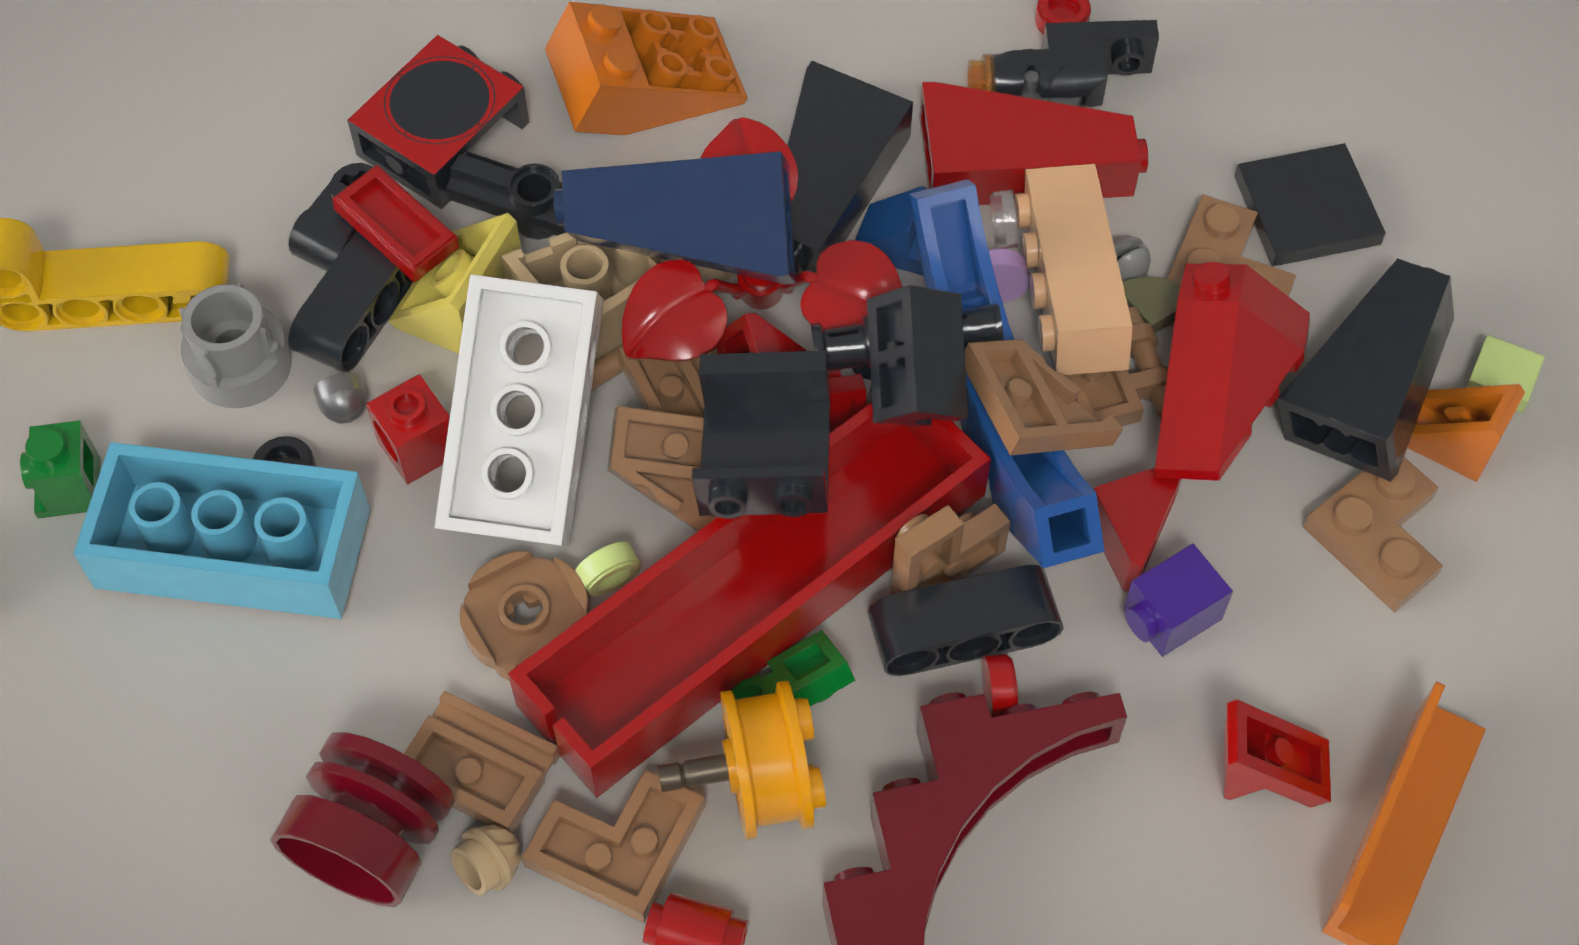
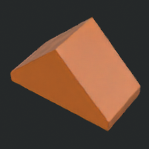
(1464, 425)

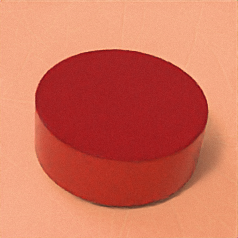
(1061, 11)
(999, 683)

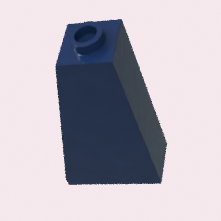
(706, 211)

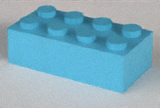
(224, 530)

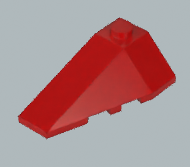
(1226, 363)

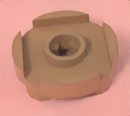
(514, 580)

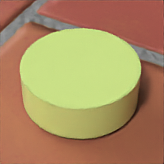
(609, 568)

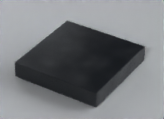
(1309, 204)

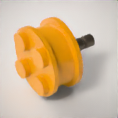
(760, 761)

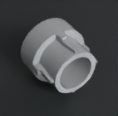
(233, 347)

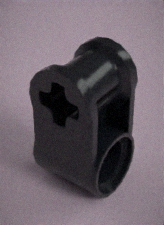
(320, 230)

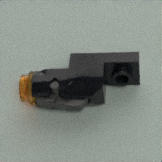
(1072, 62)

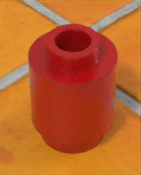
(693, 922)

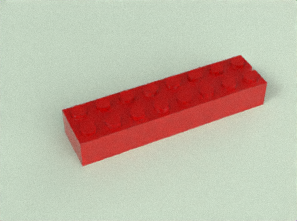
(736, 598)

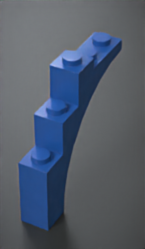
(1040, 493)

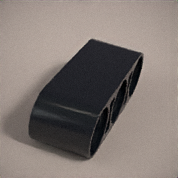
(348, 306)
(964, 620)

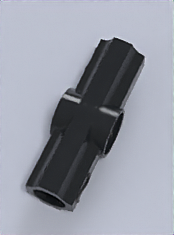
(504, 189)

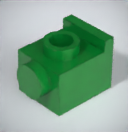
(60, 468)

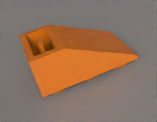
(639, 68)

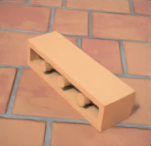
(1075, 269)

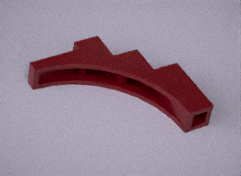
(970, 769)

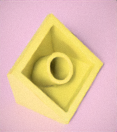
(437, 301)

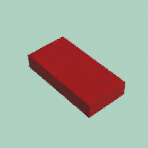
(395, 223)

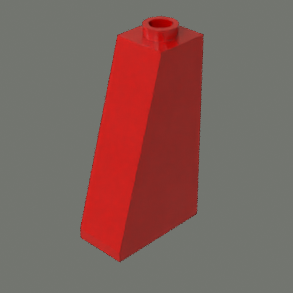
(1000, 135)

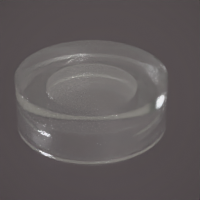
(1003, 219)

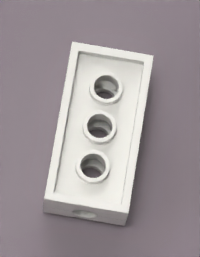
(486, 383)

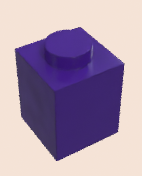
(1176, 600)

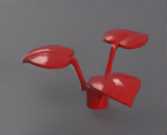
(679, 317)

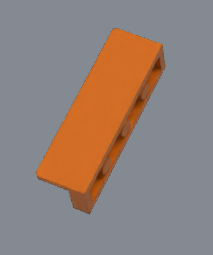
(1405, 827)

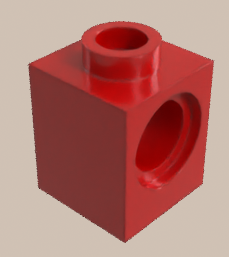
(410, 428)

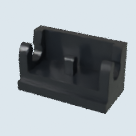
(917, 356)

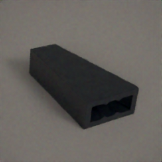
(843, 149)
(1373, 373)

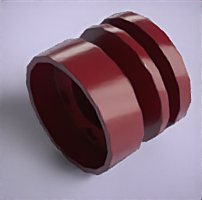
(365, 816)

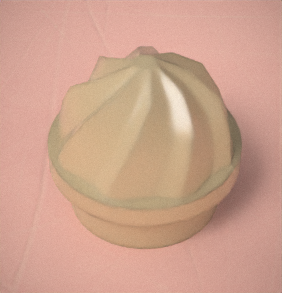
(486, 858)

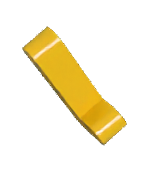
(100, 283)

